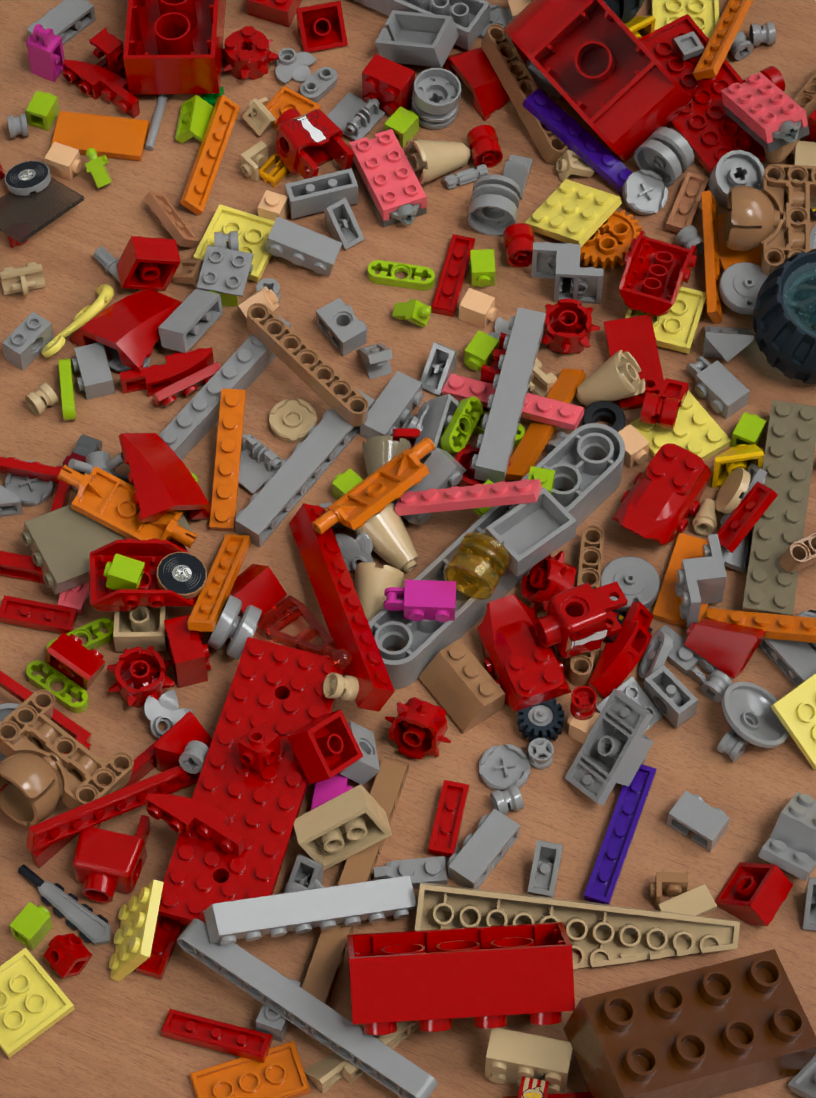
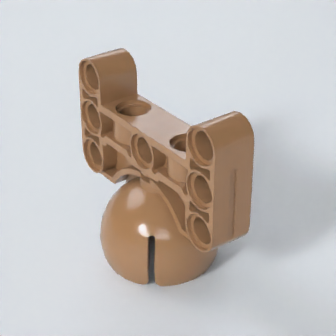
(762, 220)
(44, 774)

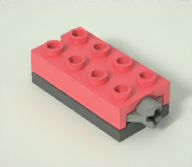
(765, 112)
(388, 179)

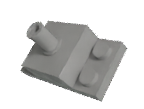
(612, 748)

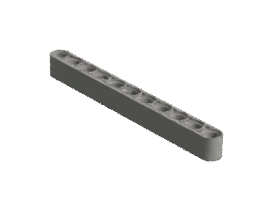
(308, 1013)

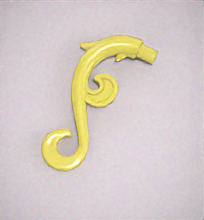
(105, 294)

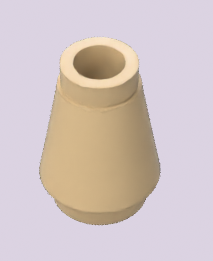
(705, 518)

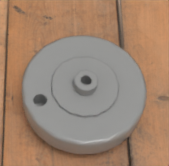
(740, 286)
(636, 579)

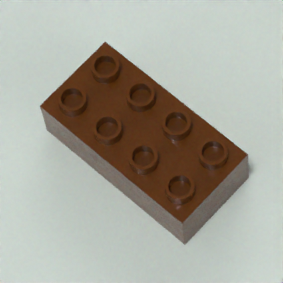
(693, 1032)

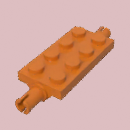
(377, 489)
(112, 505)

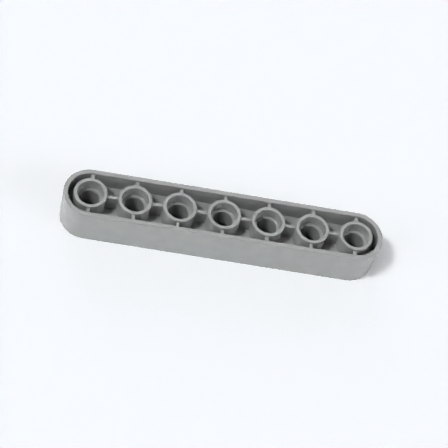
(586, 474)

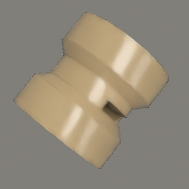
(40, 399)
(341, 687)

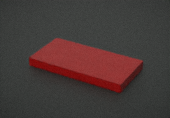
(638, 338)

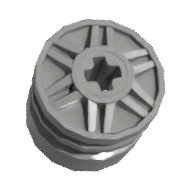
(436, 98)
(494, 204)

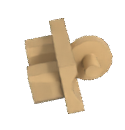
(22, 278)
(540, 382)

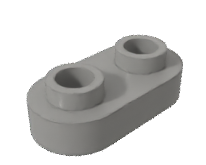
(322, 83)
(656, 654)

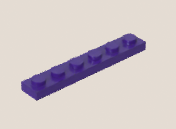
(577, 139)
(619, 837)

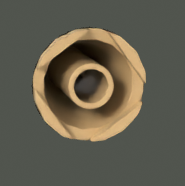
(435, 158)
(612, 380)
(390, 539)
(372, 582)

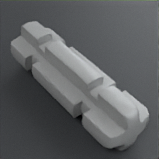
(465, 176)

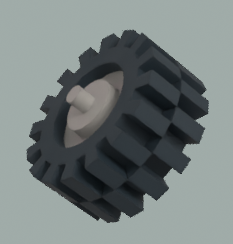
(541, 720)

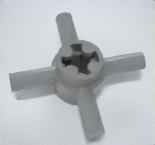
(101, 460)

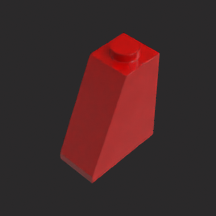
(724, 644)

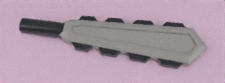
(79, 916)

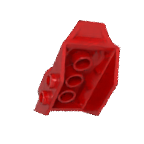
(655, 274)
(664, 495)
(148, 592)
(516, 657)

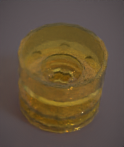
(478, 565)

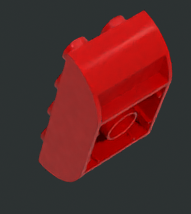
(599, 69)

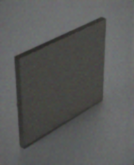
(27, 215)

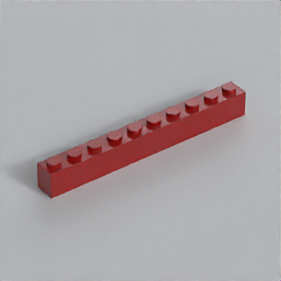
(341, 607)

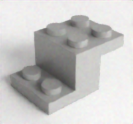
(563, 264)
(701, 580)
(794, 838)

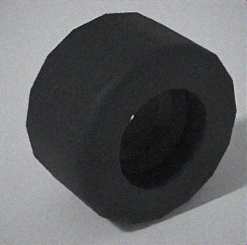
(606, 412)

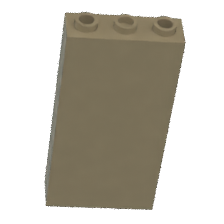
(63, 545)

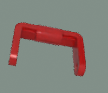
(405, 433)

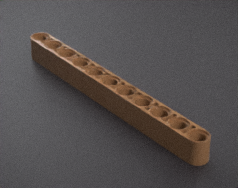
(358, 868)

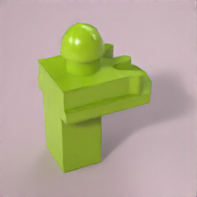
(97, 167)
(412, 311)

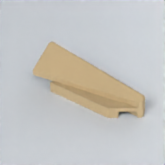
(334, 1067)

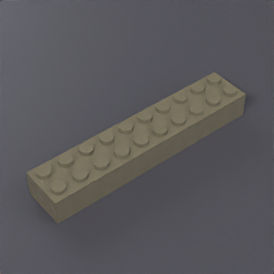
(789, 466)

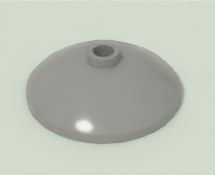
(750, 715)

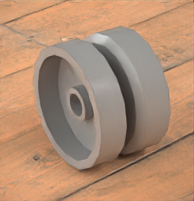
(665, 154)
(734, 170)
(234, 627)

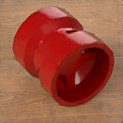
(582, 697)

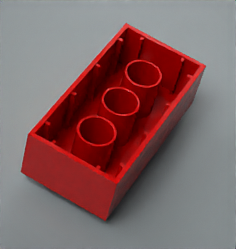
(174, 46)
(460, 975)

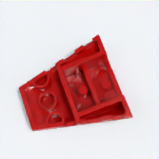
(481, 79)
(129, 326)
(160, 478)

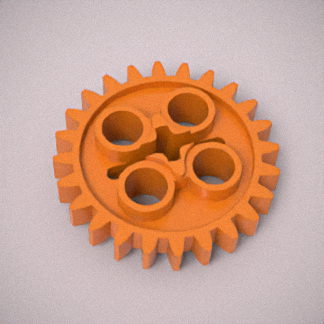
(611, 241)

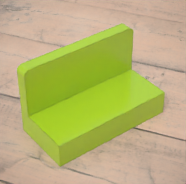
(193, 119)

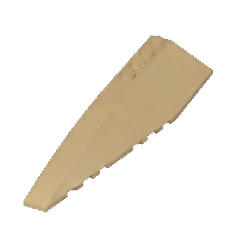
(596, 930)

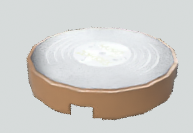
(181, 574)

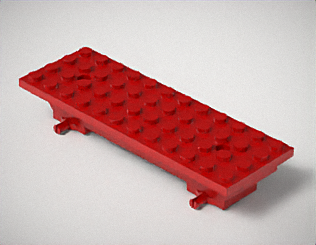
(282, 693)

